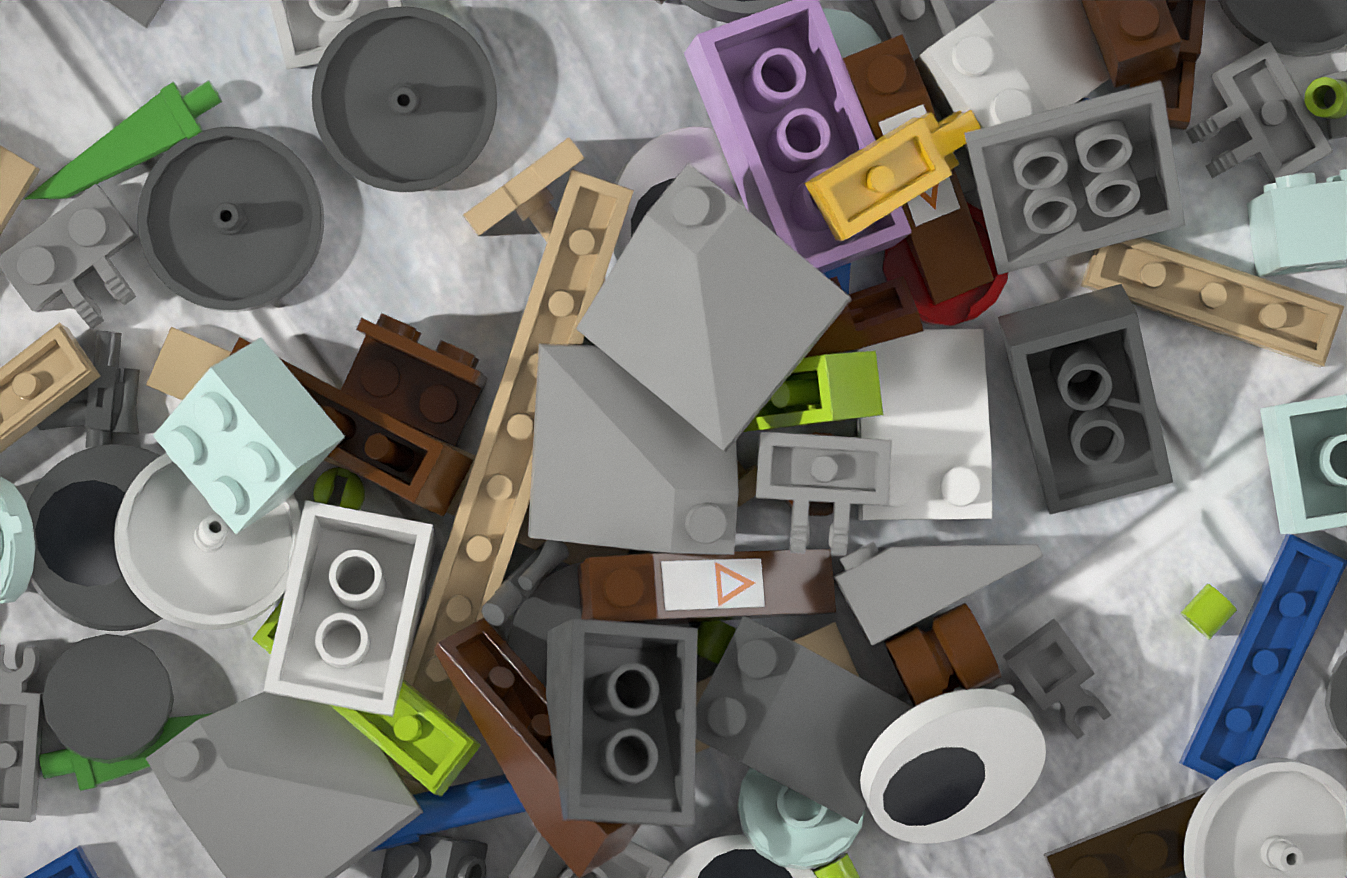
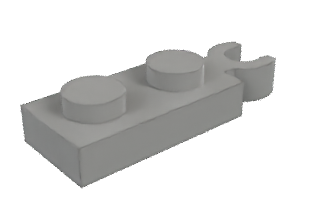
(20, 739)

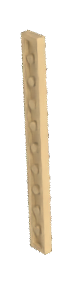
(501, 472)

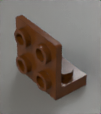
(414, 382)

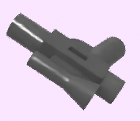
(106, 402)
(524, 581)

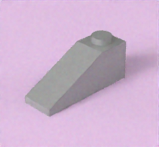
(912, 582)

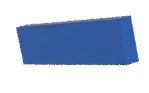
(1264, 658)

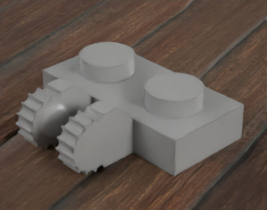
(1268, 113)
(67, 250)
(823, 471)

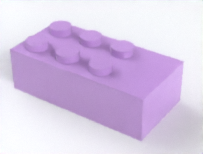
(784, 118)

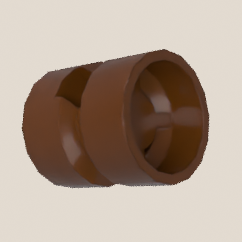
(943, 657)

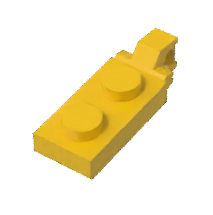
(889, 172)

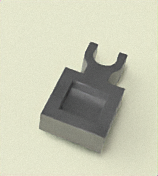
(1053, 672)

